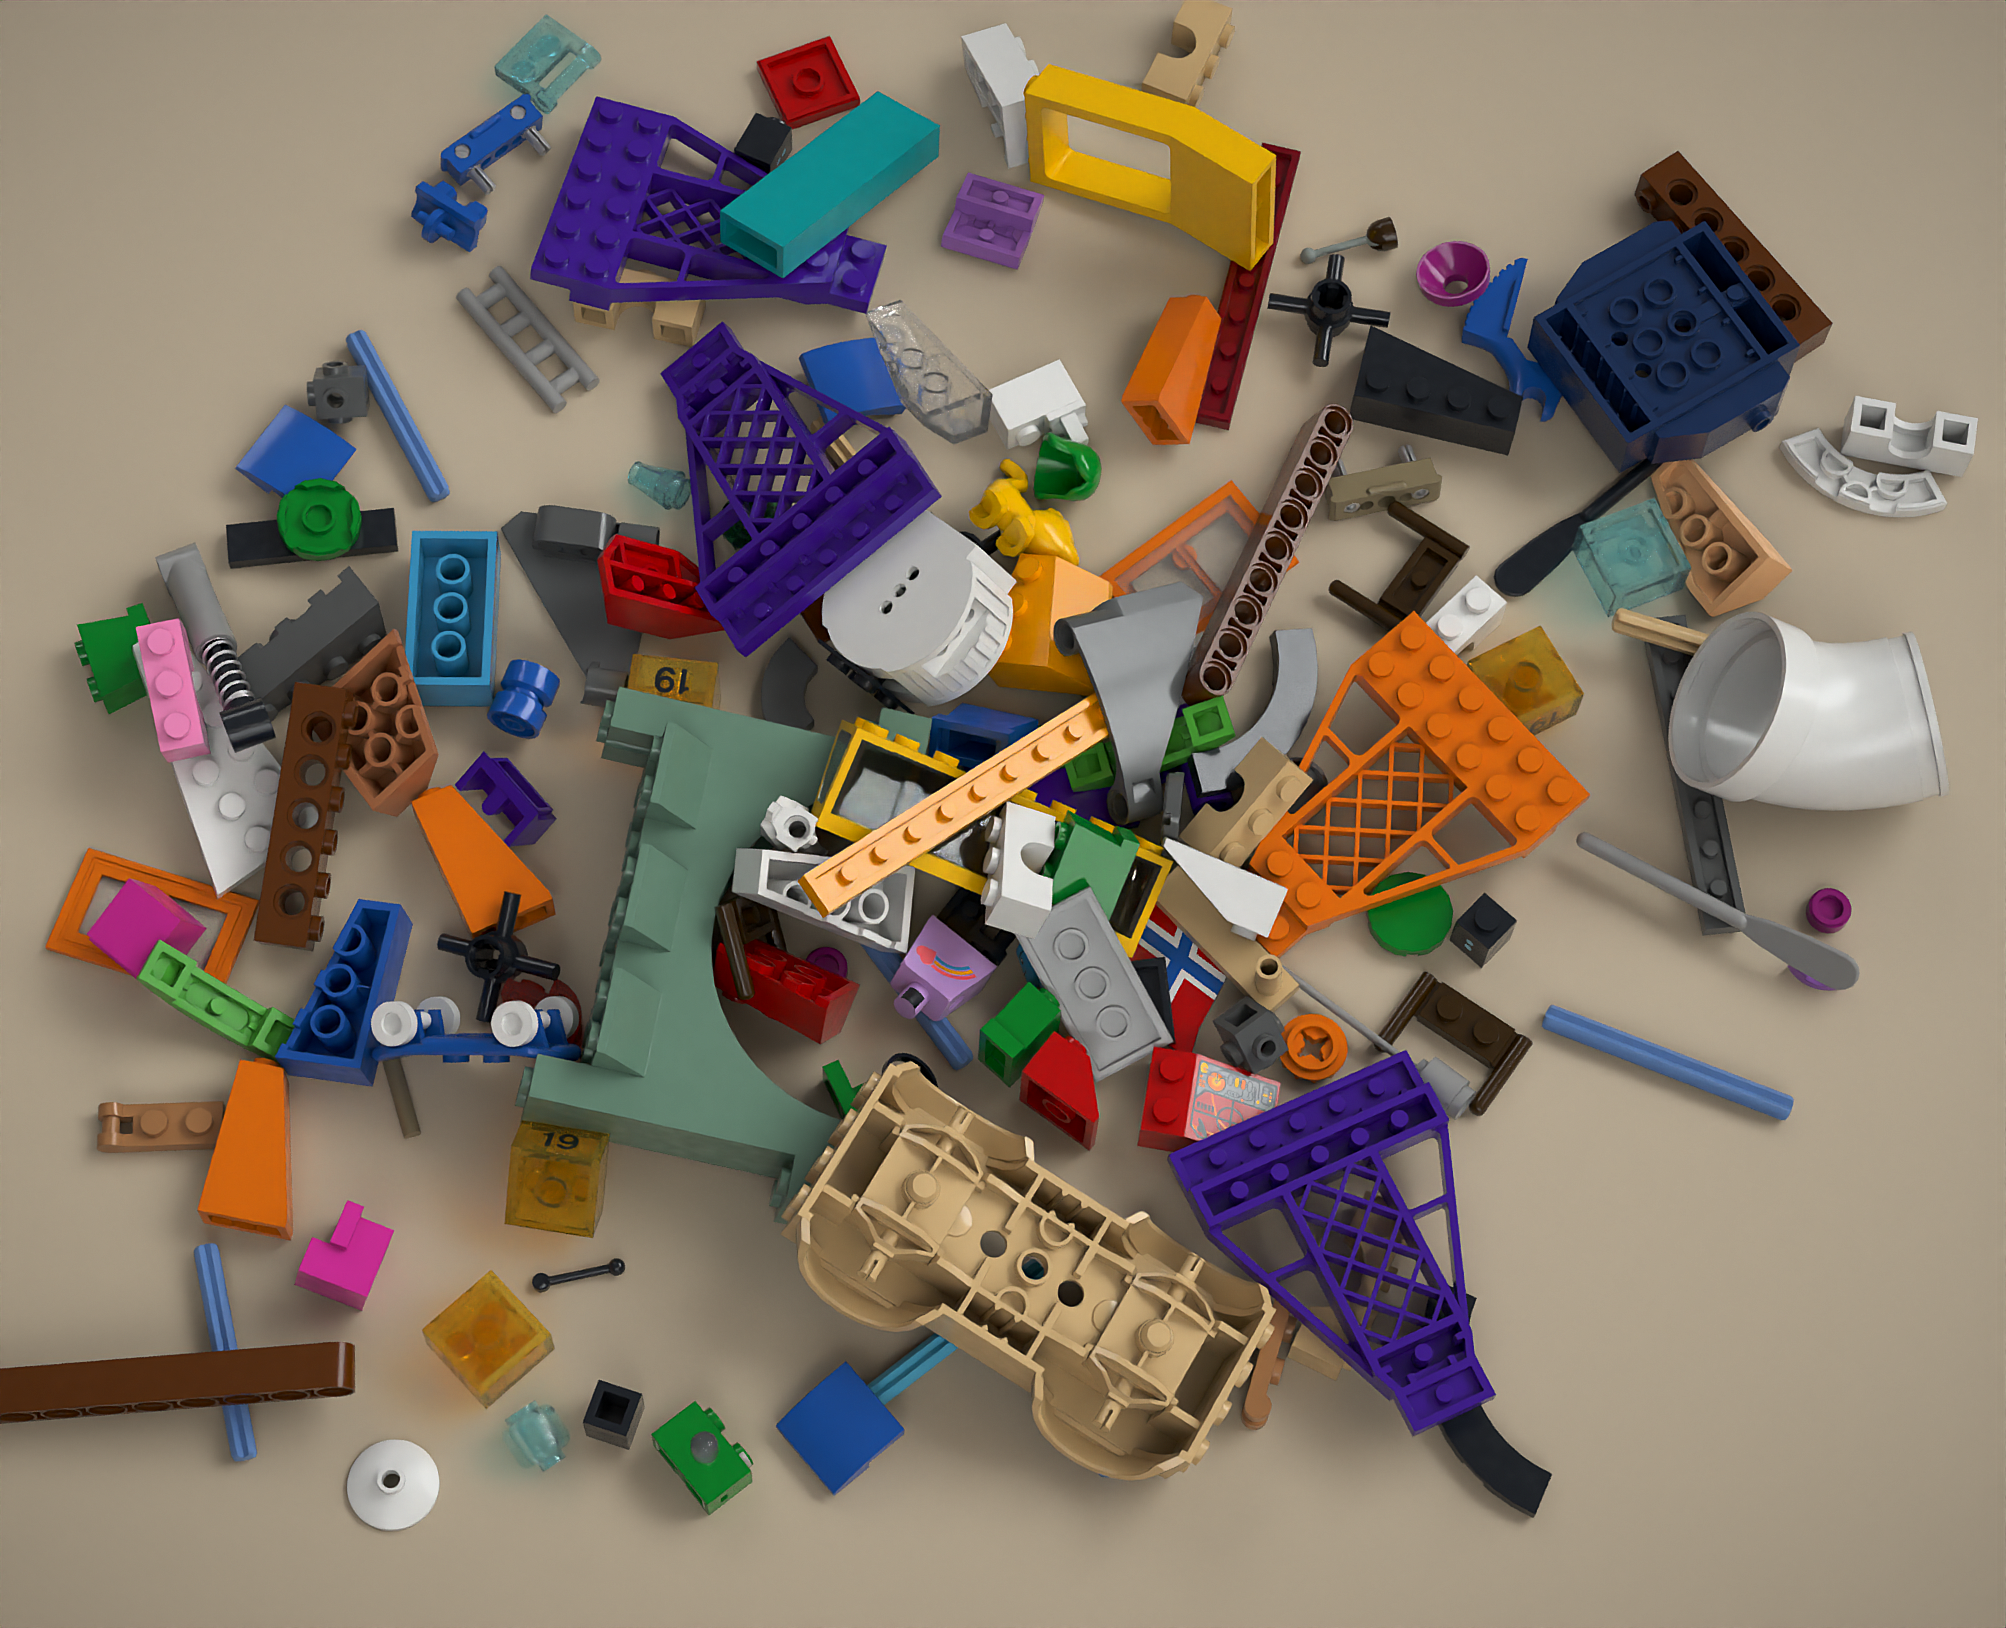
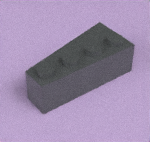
(316, 645)

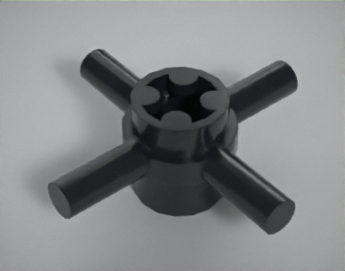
(1324, 321)
(510, 962)

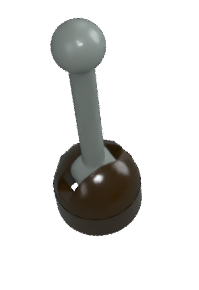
(1379, 236)

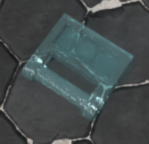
(538, 55)

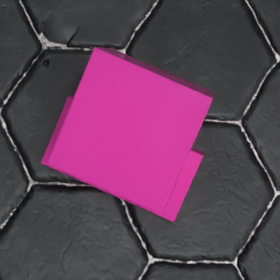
(137, 920)
(347, 1264)

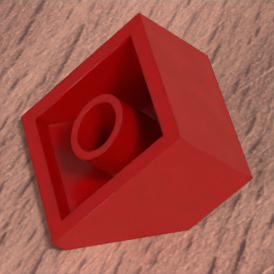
(1062, 1088)

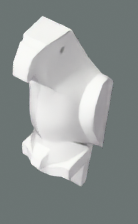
(791, 826)

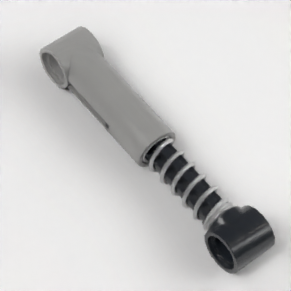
(214, 646)

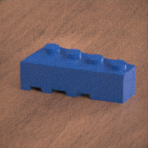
(334, 1029)

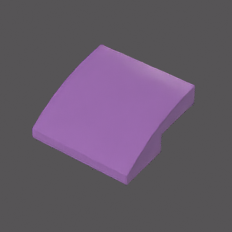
(992, 220)

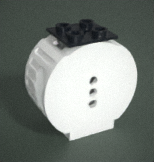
(920, 616)

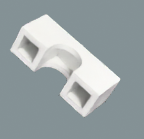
(1938, 445)
(1468, 616)
(1018, 849)

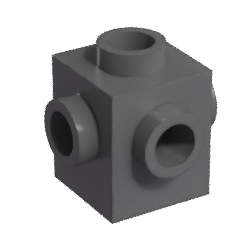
(339, 392)
(1250, 1035)

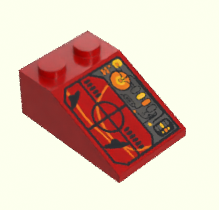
(1198, 1097)

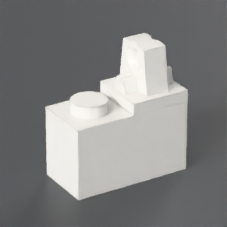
(1038, 405)

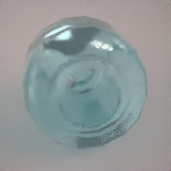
(536, 1436)

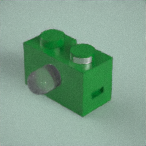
(703, 1456)

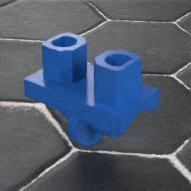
(447, 218)

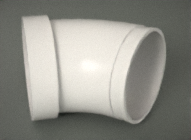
(1806, 719)

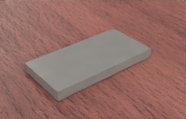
(1095, 985)

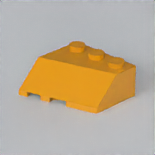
(1043, 594)

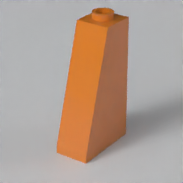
(1173, 371)
(477, 863)
(251, 1162)

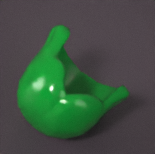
(1066, 470)

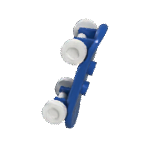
(515, 1028)

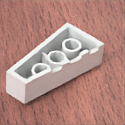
(874, 918)

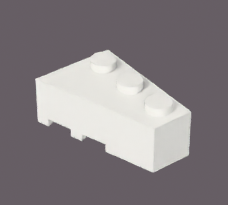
(999, 76)

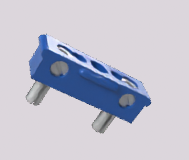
(493, 140)

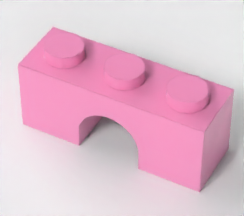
(172, 690)

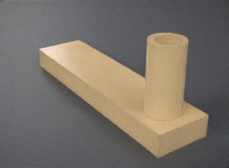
(1239, 958)

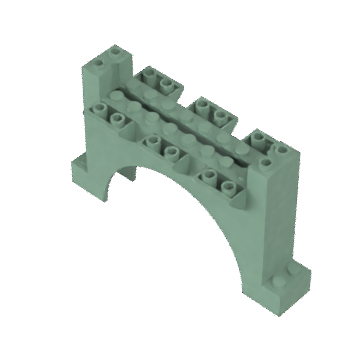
(657, 1046)

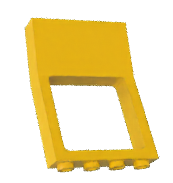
(1218, 177)

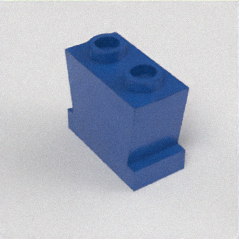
(977, 733)

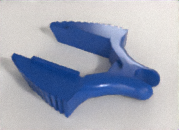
(1488, 329)

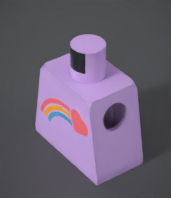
(939, 973)

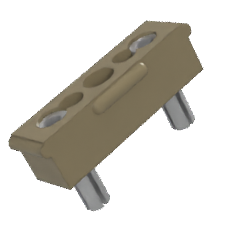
(1375, 489)

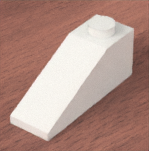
(1236, 893)

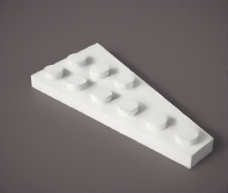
(228, 794)

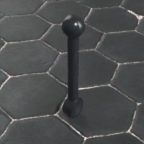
(542, 1282)

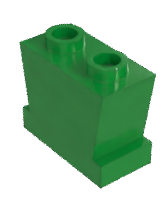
(109, 651)
(1090, 857)
(1018, 1032)

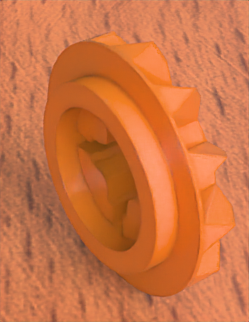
(1316, 1030)

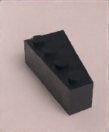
(1431, 397)

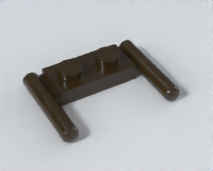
(1417, 580)
(740, 923)
(1465, 1027)

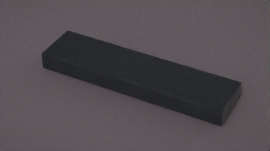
(261, 545)

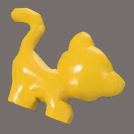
(1020, 526)

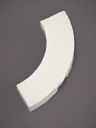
(1860, 490)

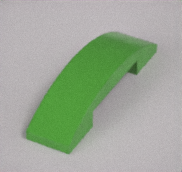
(1199, 730)
(214, 1003)

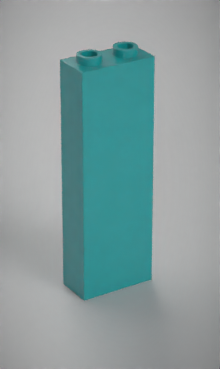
(829, 184)

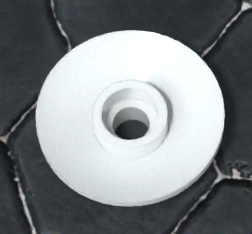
(398, 1506)

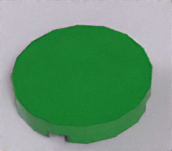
(319, 520)
(1411, 923)

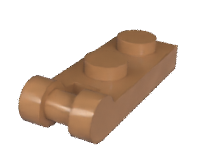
(160, 1126)
(1267, 1370)

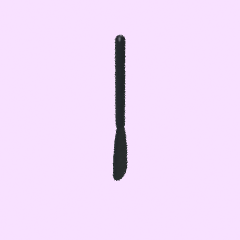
(1545, 552)

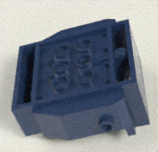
(1700, 382)

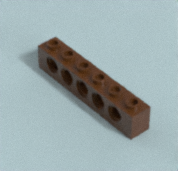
(1678, 181)
(308, 708)

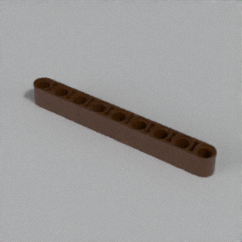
(1267, 555)
(177, 1382)

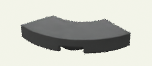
(786, 685)

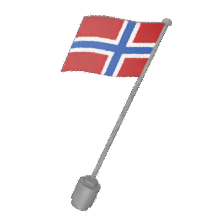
(1197, 983)

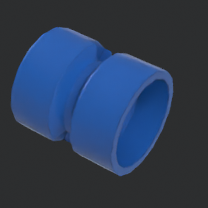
(525, 694)

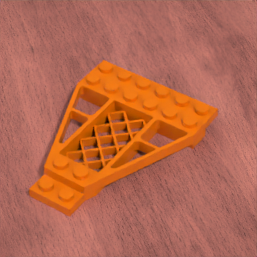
(1464, 735)

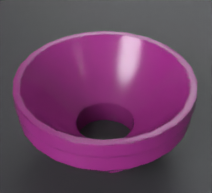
(1452, 263)

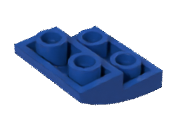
(853, 376)
(294, 451)
(840, 1428)

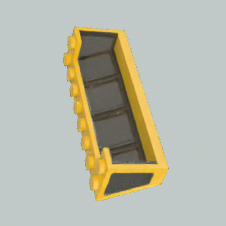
(880, 778)

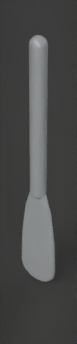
(1792, 947)

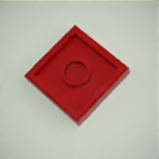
(808, 83)

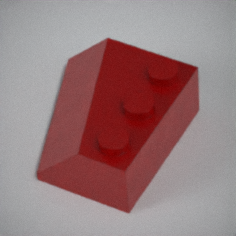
(790, 990)

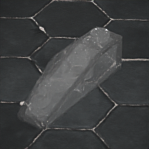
(929, 376)

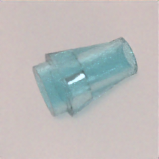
(663, 485)

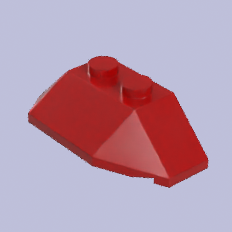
(652, 590)

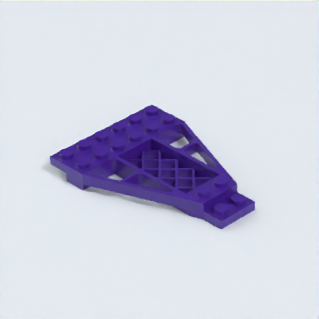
(621, 177)
(806, 544)
(1301, 1150)

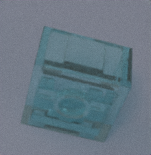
(1631, 557)

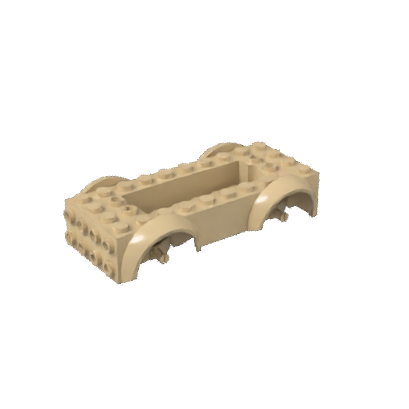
(896, 1246)

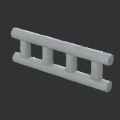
(527, 362)

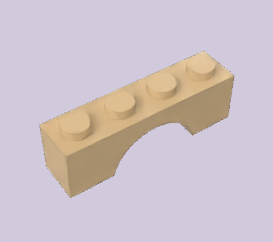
(1307, 1347)

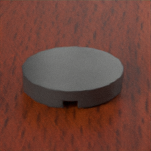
(1172, 808)

